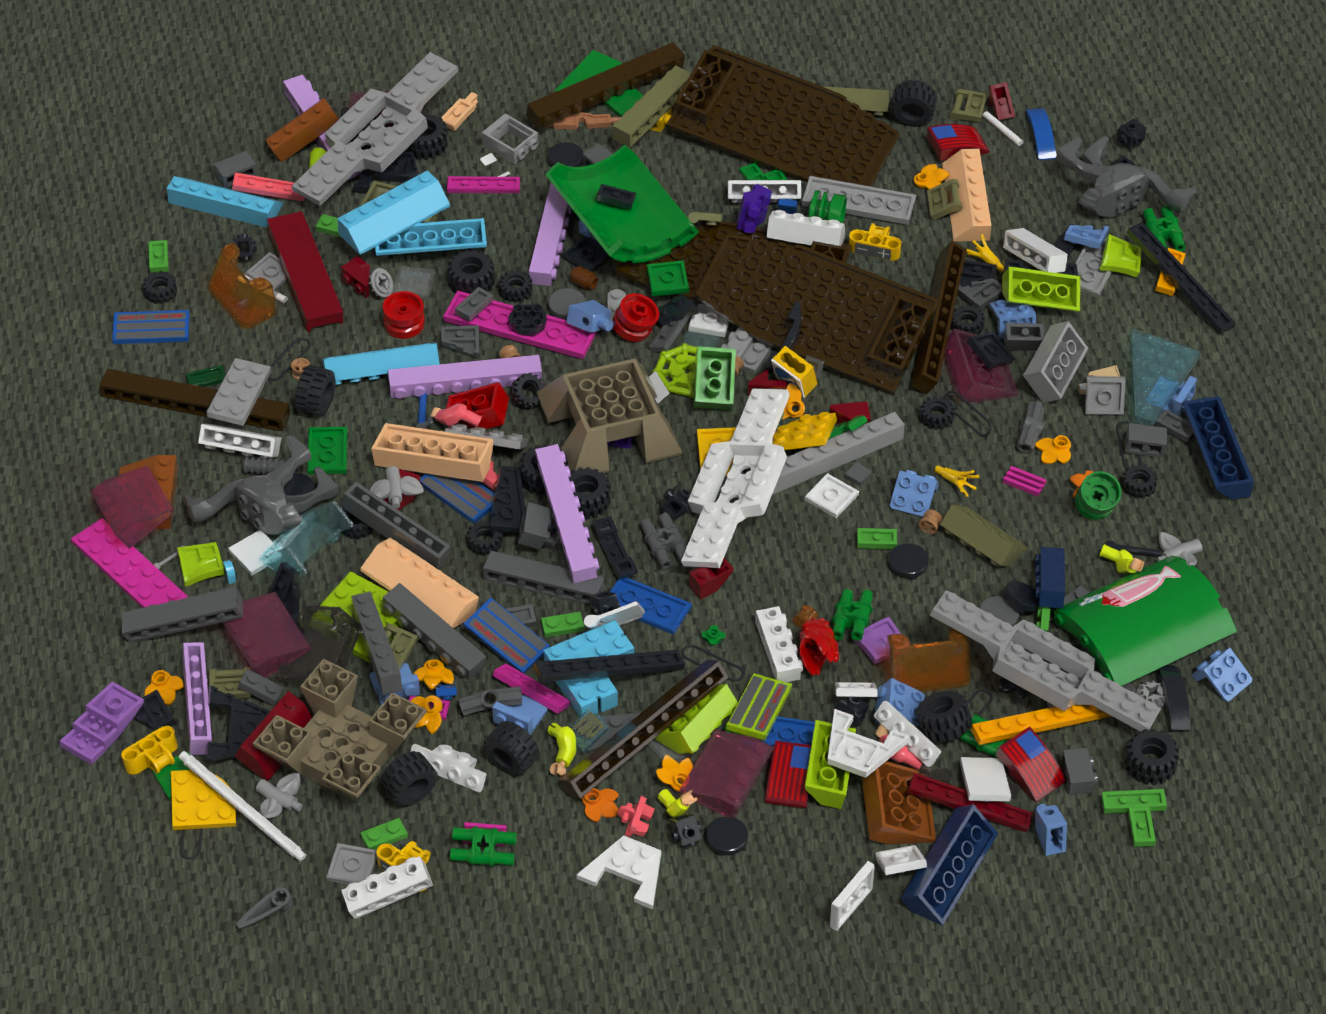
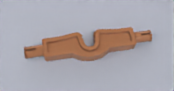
(591, 121)

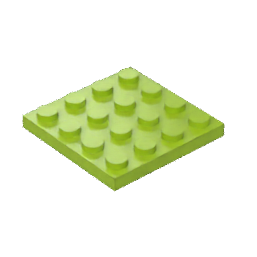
(341, 597)

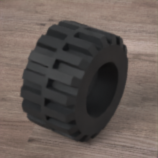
(913, 103)
(432, 140)
(470, 271)
(315, 390)
(530, 471)
(591, 481)
(944, 716)
(511, 748)
(1152, 769)
(409, 778)

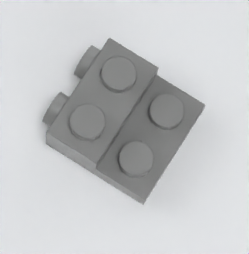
(748, 349)

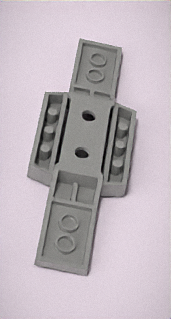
(402, 109)
(1039, 676)

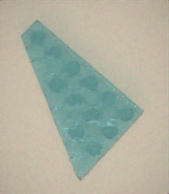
(1157, 373)

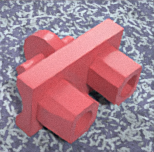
(633, 815)

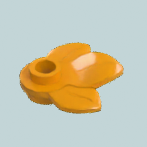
(930, 177)
(794, 400)
(1054, 449)
(434, 673)
(166, 687)
(432, 718)
(673, 772)

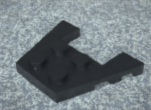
(401, 169)
(243, 720)

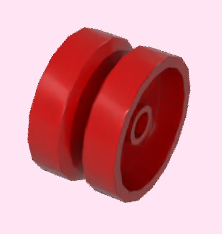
(403, 314)
(635, 317)

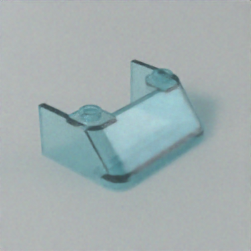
(300, 543)

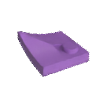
(875, 639)

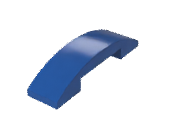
(1042, 133)

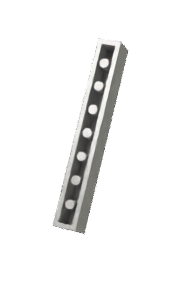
(840, 450)

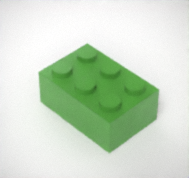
(714, 378)

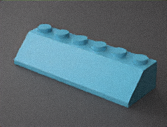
(222, 201)
(392, 212)
(436, 237)
(380, 361)

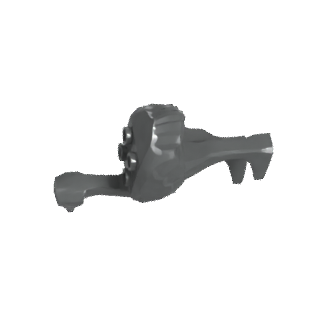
(1118, 185)
(263, 497)

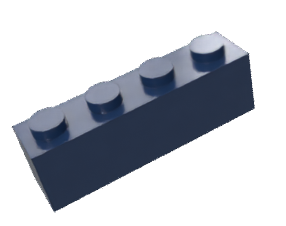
(1050, 577)

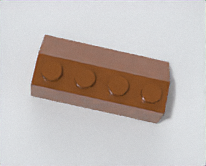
(302, 130)

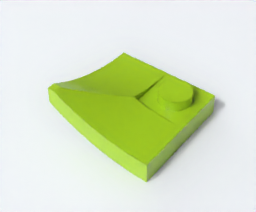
(1121, 256)
(199, 562)

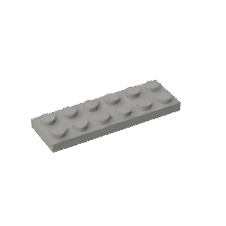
(865, 200)

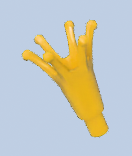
(986, 254)
(957, 477)

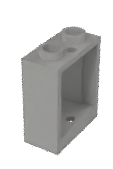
(501, 127)

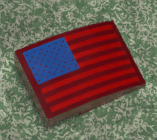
(951, 138)
(1031, 764)
(788, 775)

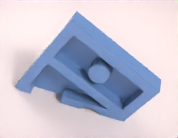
(1086, 235)

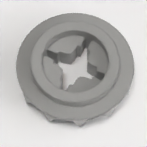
(387, 283)
(1158, 698)

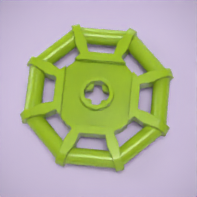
(677, 369)

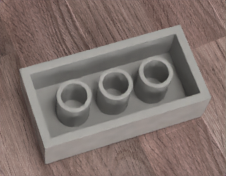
(1055, 362)

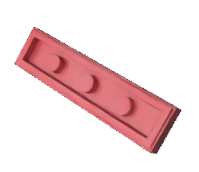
(265, 186)

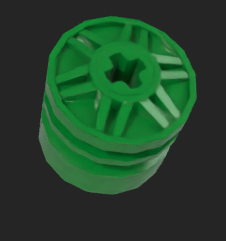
(827, 209)
(1101, 487)

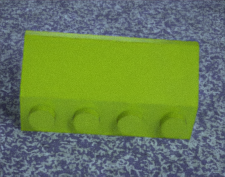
(1041, 289)
(699, 721)
(824, 781)

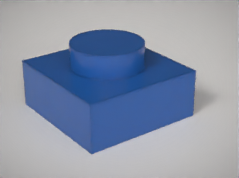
(787, 205)
(446, 691)

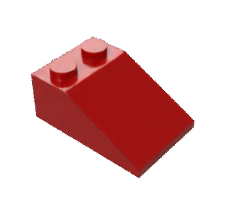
(485, 401)

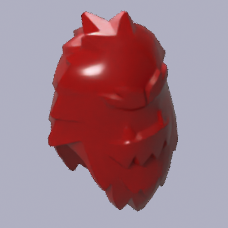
(817, 645)

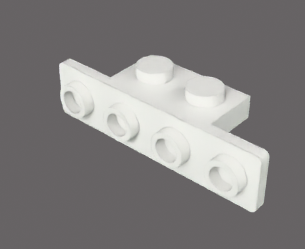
(918, 744)
(454, 766)

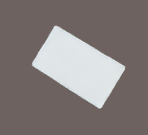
(659, 387)

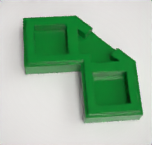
(753, 172)
(848, 426)

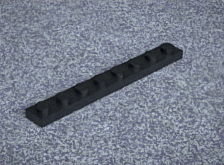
(1181, 278)
(608, 665)

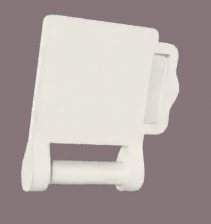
(622, 616)

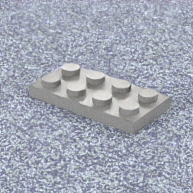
(239, 391)
(511, 441)

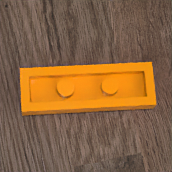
(1164, 285)

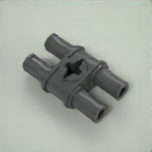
(664, 540)

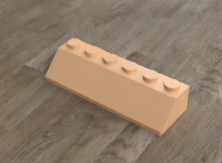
(975, 215)
(433, 452)
(395, 564)

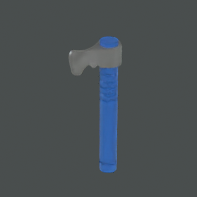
(422, 413)

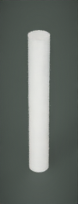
(1002, 128)

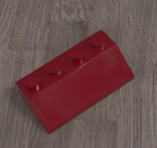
(288, 708)

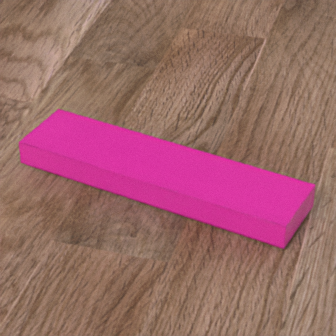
(460, 184)
(532, 688)

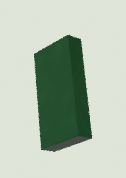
(206, 377)

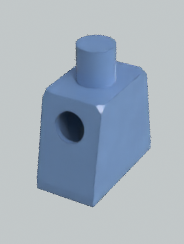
(590, 316)
(1047, 820)

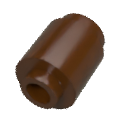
(584, 278)

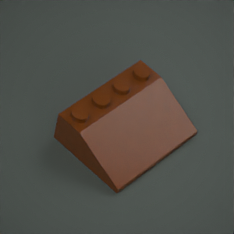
(165, 471)
(893, 812)

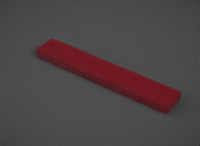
(957, 797)

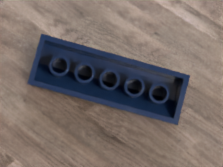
(1219, 447)
(950, 864)

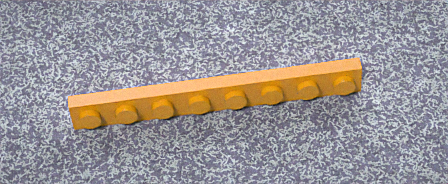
(1038, 720)

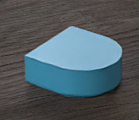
(229, 571)

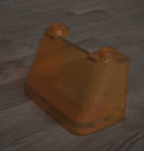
(244, 300)
(929, 665)

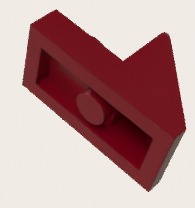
(1001, 101)
(762, 382)

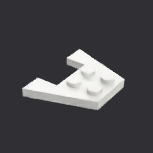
(857, 752)
(630, 861)

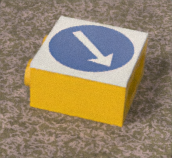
(794, 370)

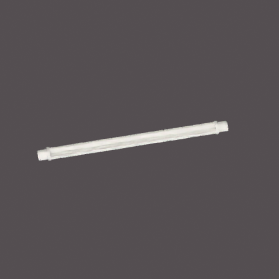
(247, 810)

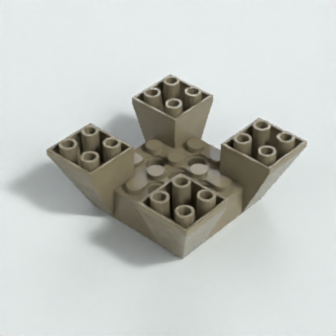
(606, 407)
(340, 743)

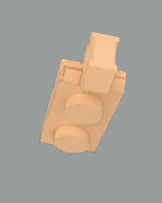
(460, 111)

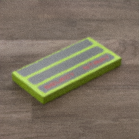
(759, 706)

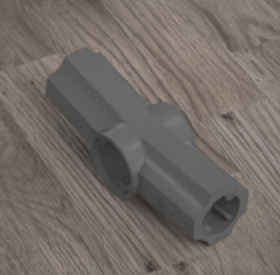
(1030, 427)
(477, 702)

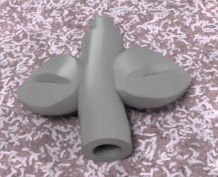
(396, 486)
(1174, 547)
(279, 796)

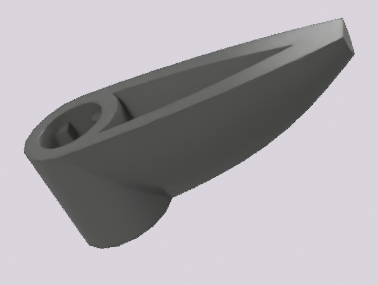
(266, 907)

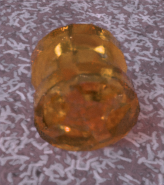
(804, 614)

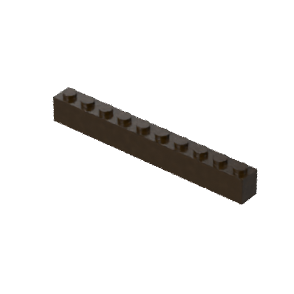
(604, 86)
(935, 338)
(185, 398)
(643, 729)

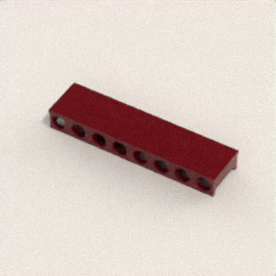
(304, 270)

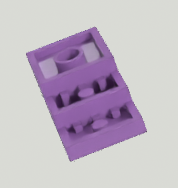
(101, 723)

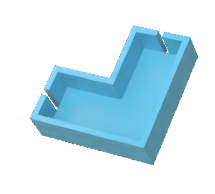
(601, 641)

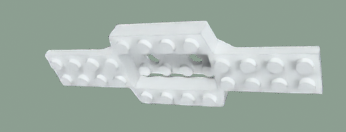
(751, 449)

